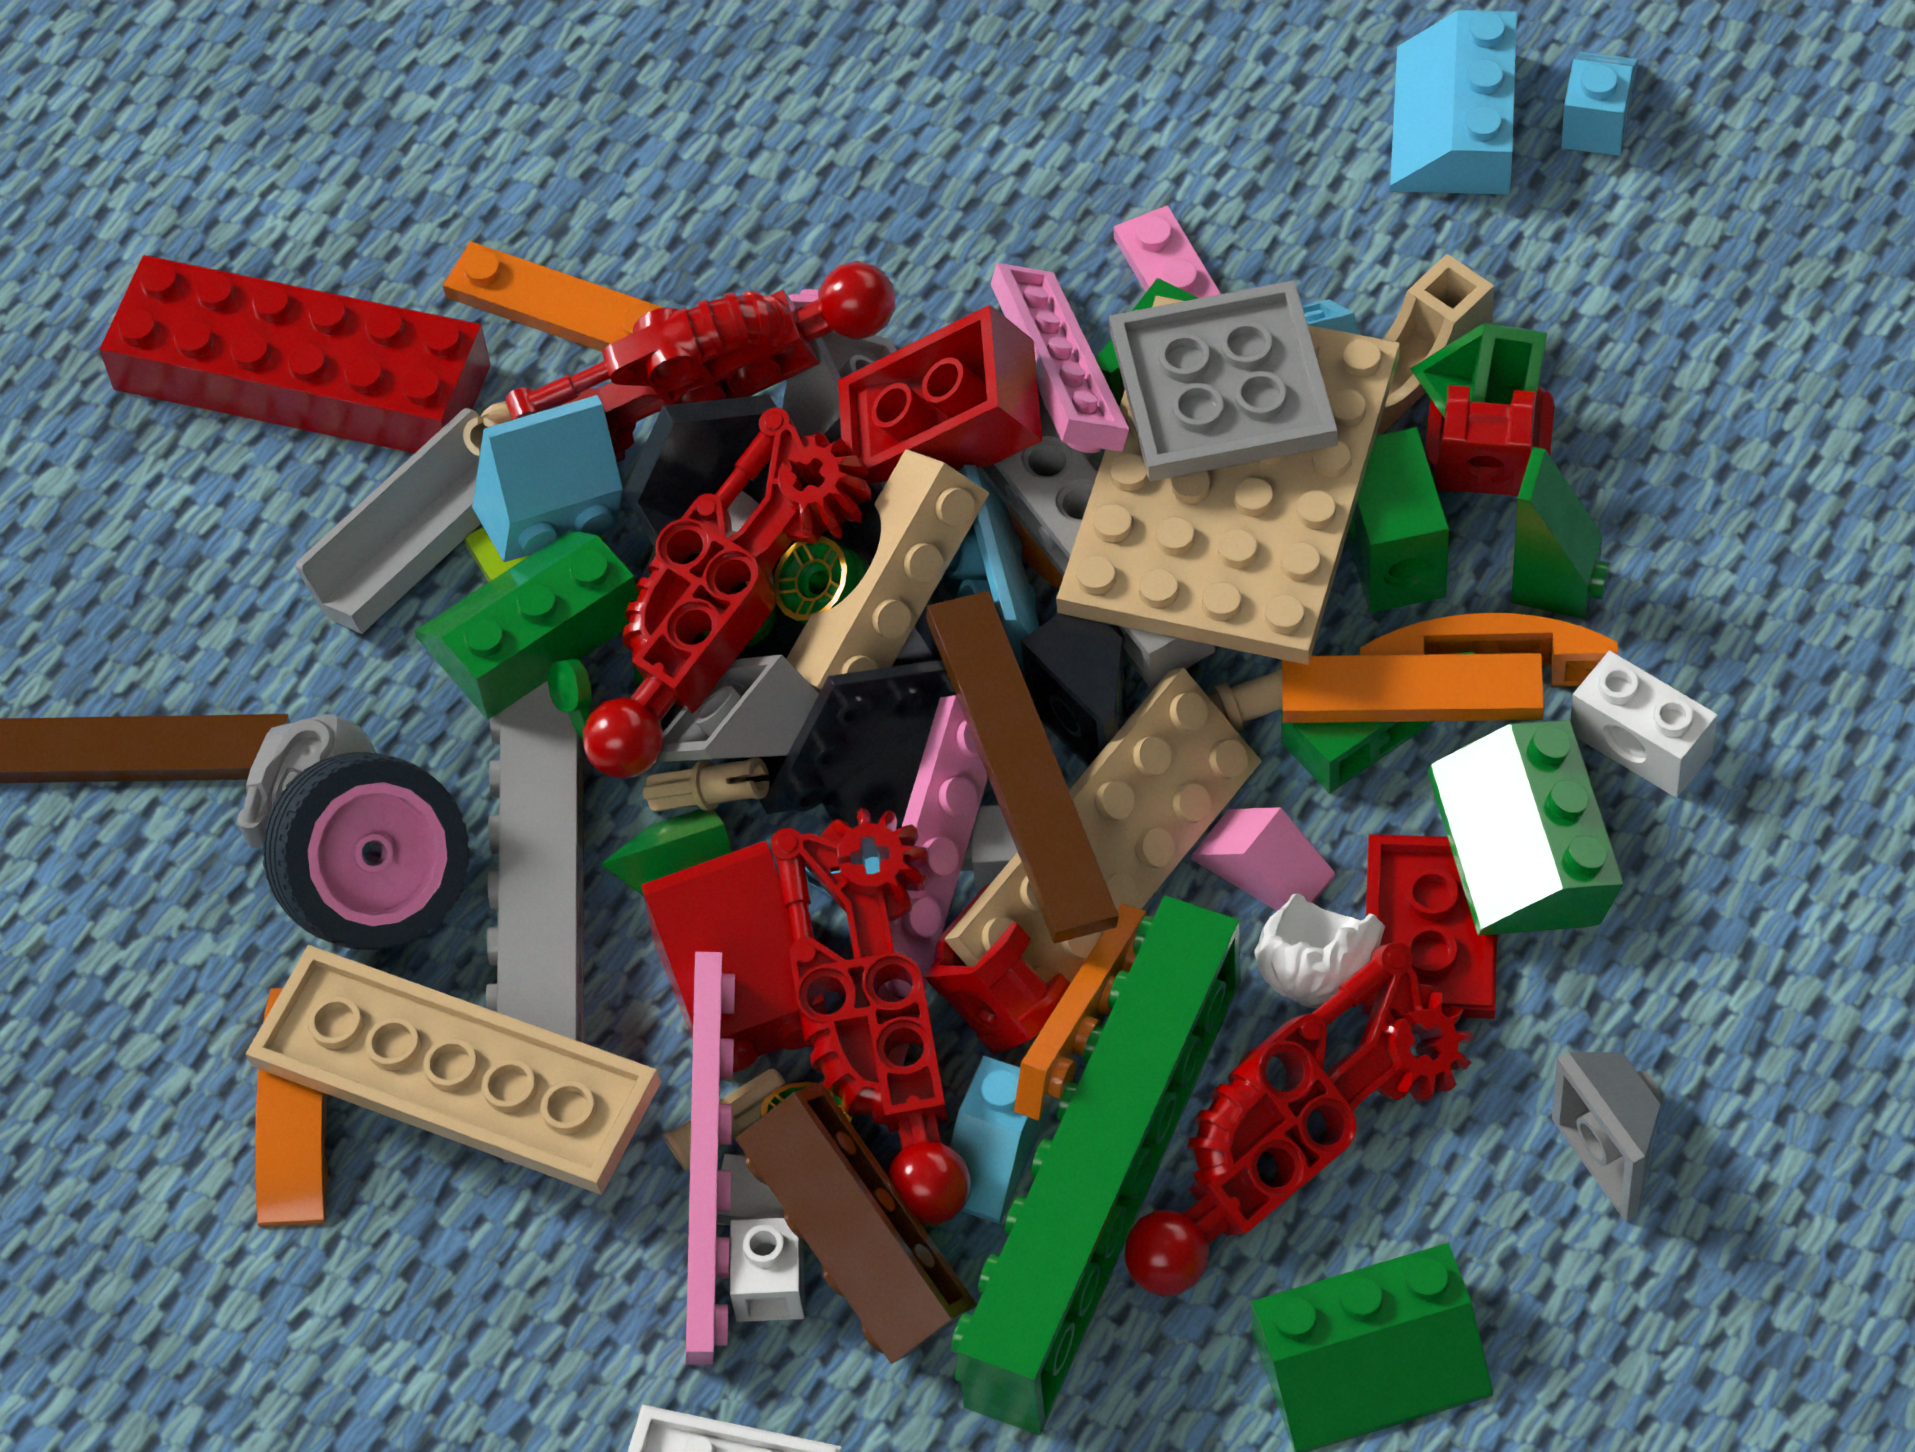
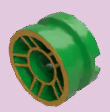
(813, 568)

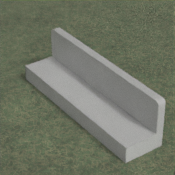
(396, 532)

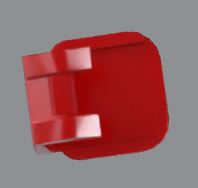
(1487, 444)
(1001, 993)

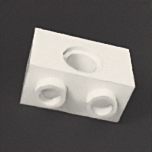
(1643, 723)

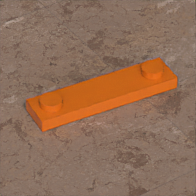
(543, 297)

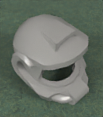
(287, 753)

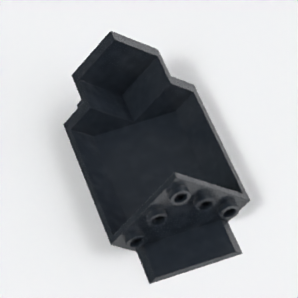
(866, 725)

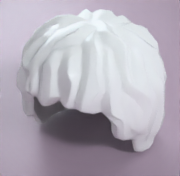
(1314, 950)

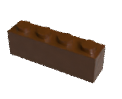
(855, 1222)

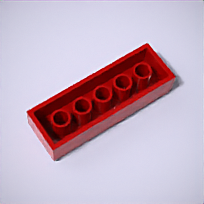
(292, 355)

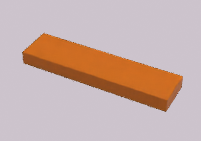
(1413, 688)

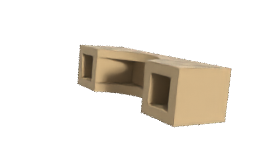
(1433, 314)
(923, 522)

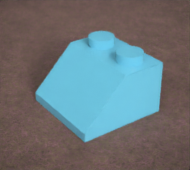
(547, 478)

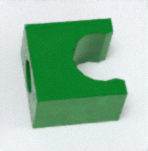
(1399, 526)

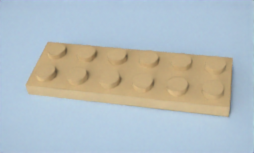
(1141, 812)
(454, 1069)

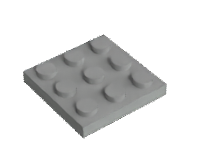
(1222, 381)

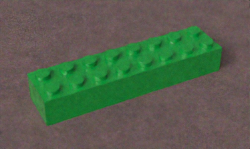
(1097, 1165)

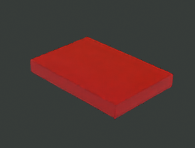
(1424, 906)

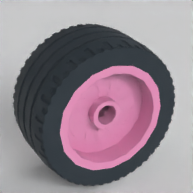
(318, 842)

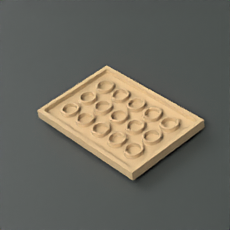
(1235, 549)

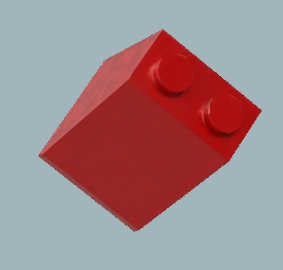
(736, 910)

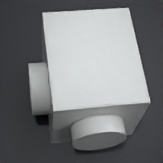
(766, 1269)

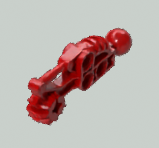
(717, 350)
(695, 597)
(857, 1039)
(1249, 1116)

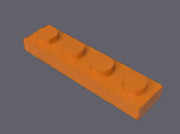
(1063, 1038)

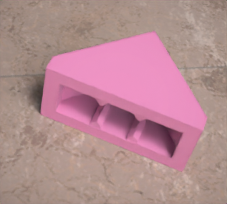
(1264, 856)

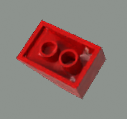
(948, 396)

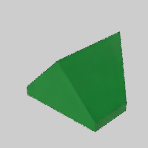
(1489, 361)
(669, 848)

